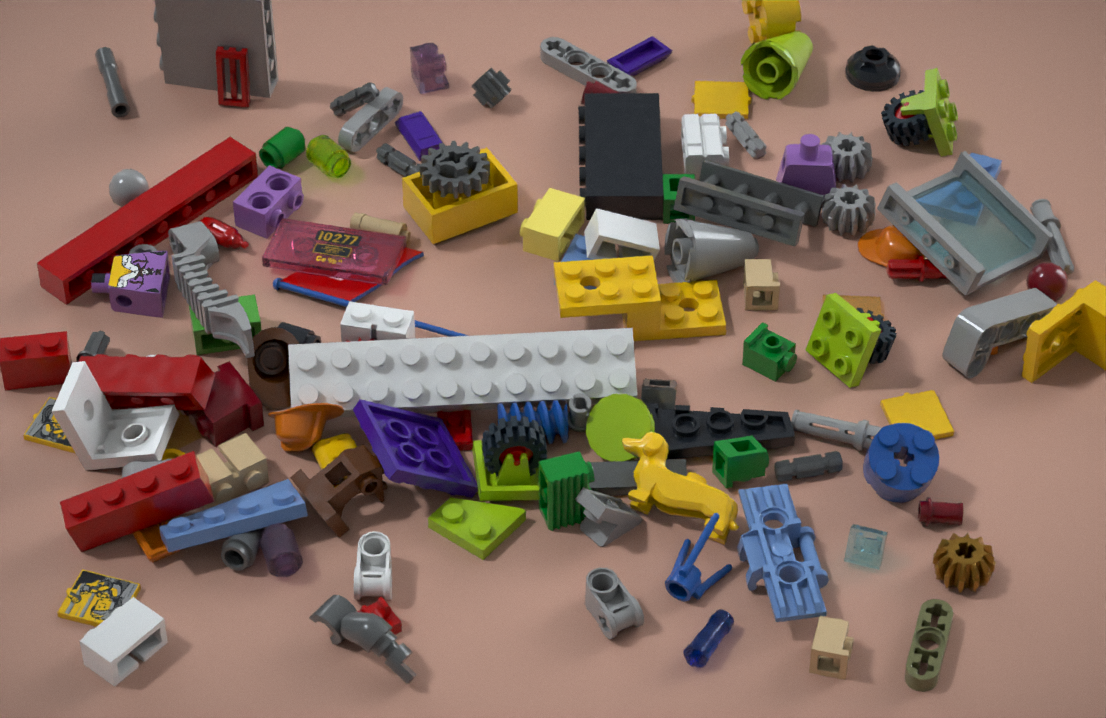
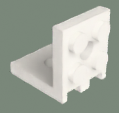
(107, 436)

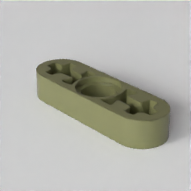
(935, 657)

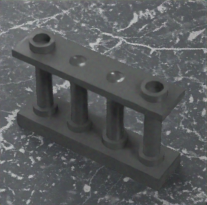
(749, 202)

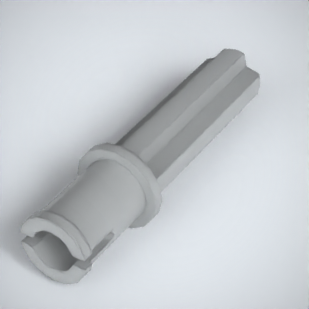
(1056, 249)

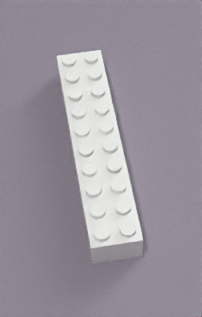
(465, 370)

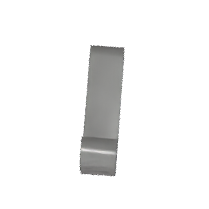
(991, 325)

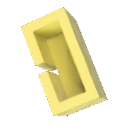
(553, 224)

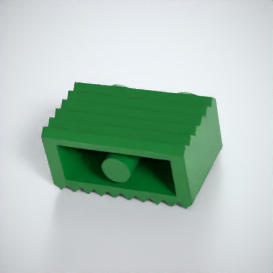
(559, 485)

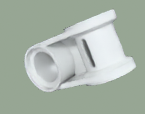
(373, 567)

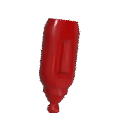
(224, 234)

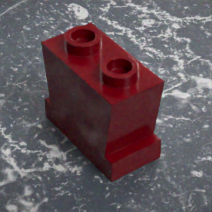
(229, 408)

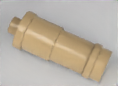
(369, 223)

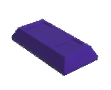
(640, 56)
(418, 133)

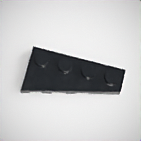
(694, 432)

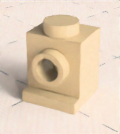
(760, 285)
(831, 648)

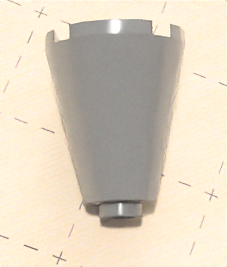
(706, 249)

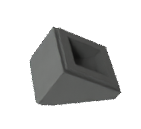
(659, 392)

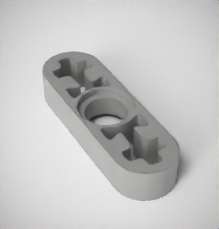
(370, 119)

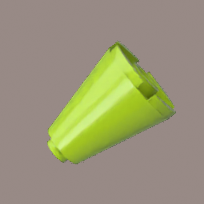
(776, 64)

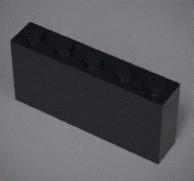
(621, 154)

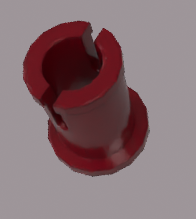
(940, 512)

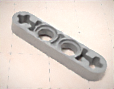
(560, 53)

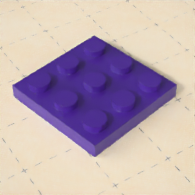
(415, 449)

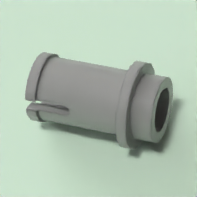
(579, 412)

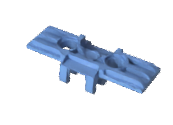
(790, 584)

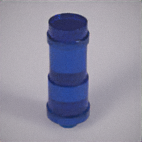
(707, 640)

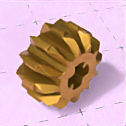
(964, 562)

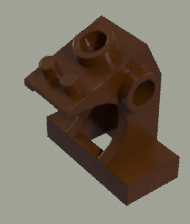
(330, 501)

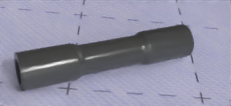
(115, 93)

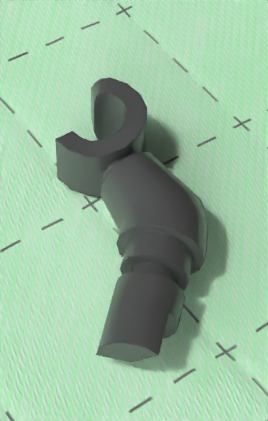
(365, 630)

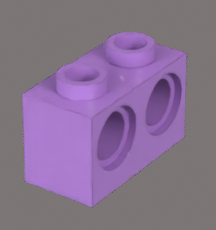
(267, 201)

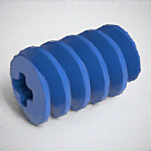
(552, 421)

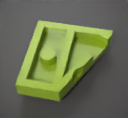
(475, 524)

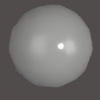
(127, 186)

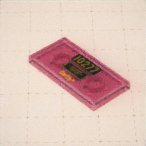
(334, 251)

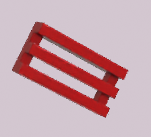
(233, 55)

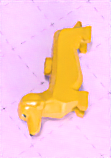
(674, 492)

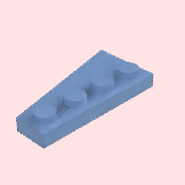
(240, 515)

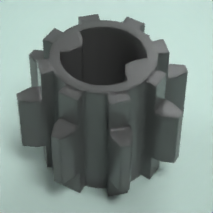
(491, 87)

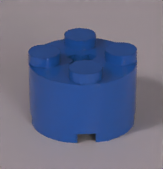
(883, 468)

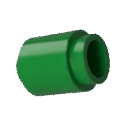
(282, 148)

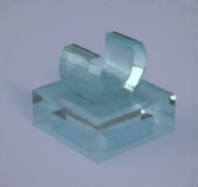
(865, 546)

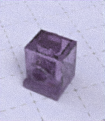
(428, 68)

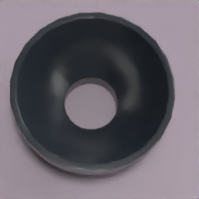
(871, 74)

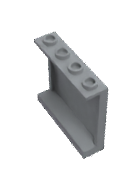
(195, 28)

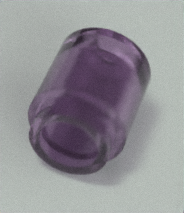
(280, 550)

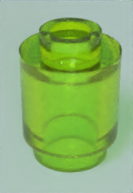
(328, 156)

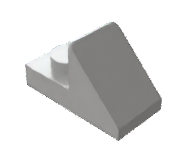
(605, 516)

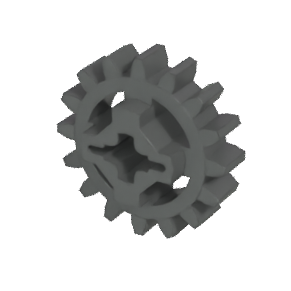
(454, 169)

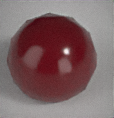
(1048, 279)

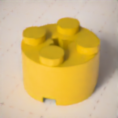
(771, 18)

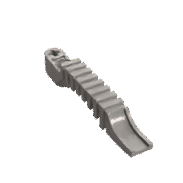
(221, 315)

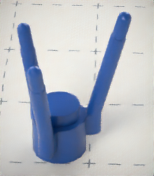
(686, 577)

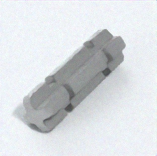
(745, 135)

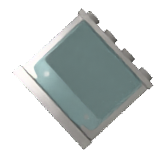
(967, 225)

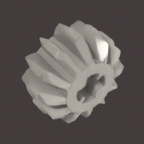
(850, 156)
(848, 209)

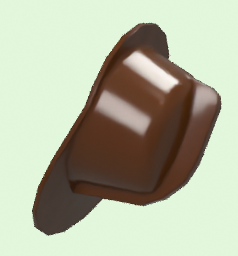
(270, 367)

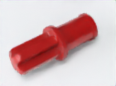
(913, 269)

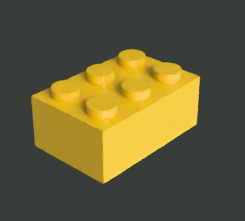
(449, 217)

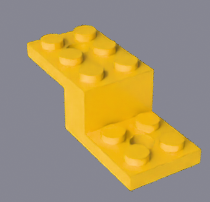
(632, 289)
(1068, 328)

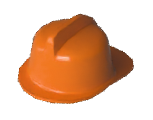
(887, 244)
(303, 424)

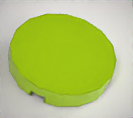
(614, 419)

